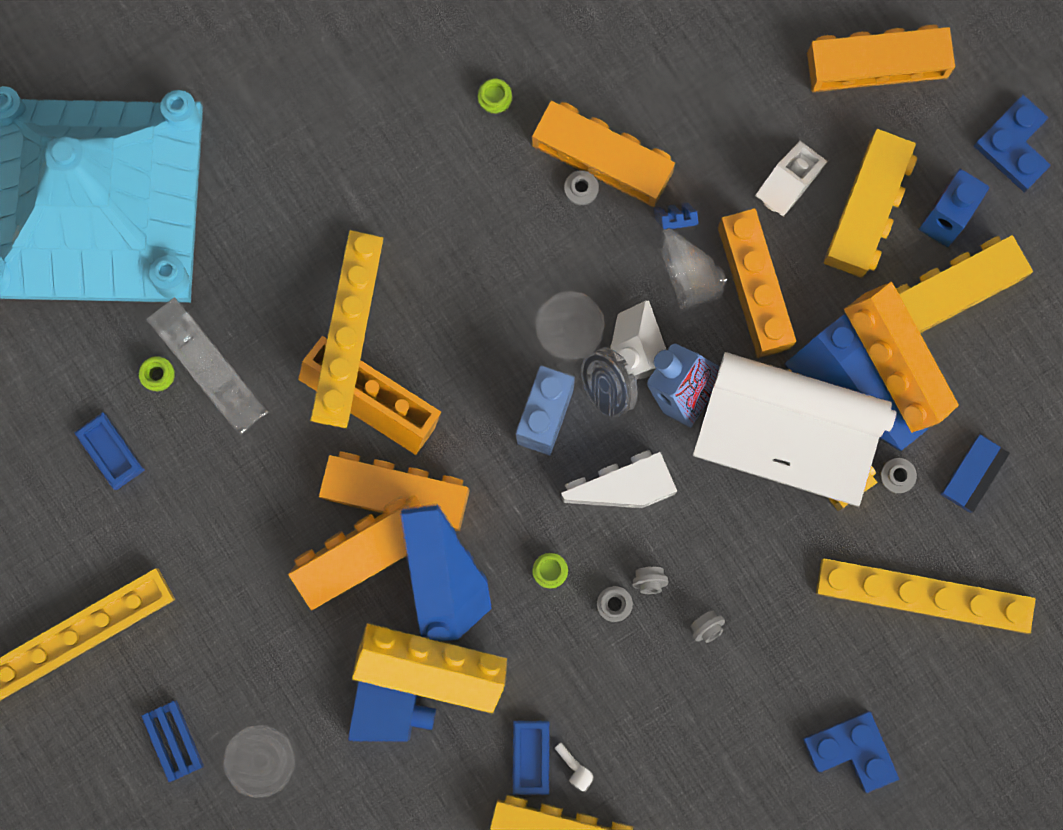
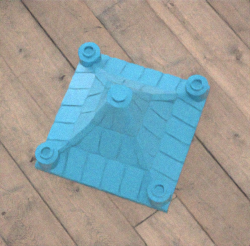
(98, 198)

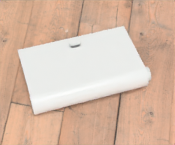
(789, 417)

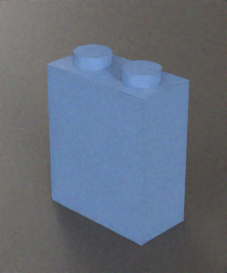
(545, 410)

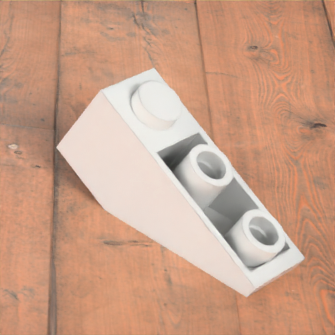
(631, 486)

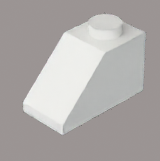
(790, 178)
(638, 339)

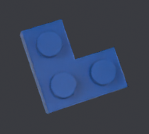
(1007, 145)
(854, 741)

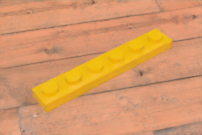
(347, 330)
(925, 596)
(83, 631)

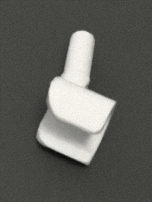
(581, 777)

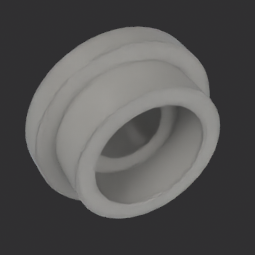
(577, 197)
(888, 479)
(650, 580)
(622, 595)
(707, 627)

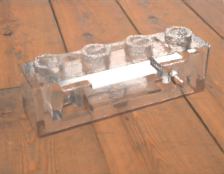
(207, 365)

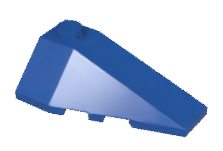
(842, 360)
(445, 580)

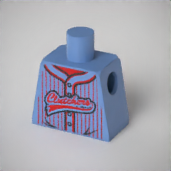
(682, 383)

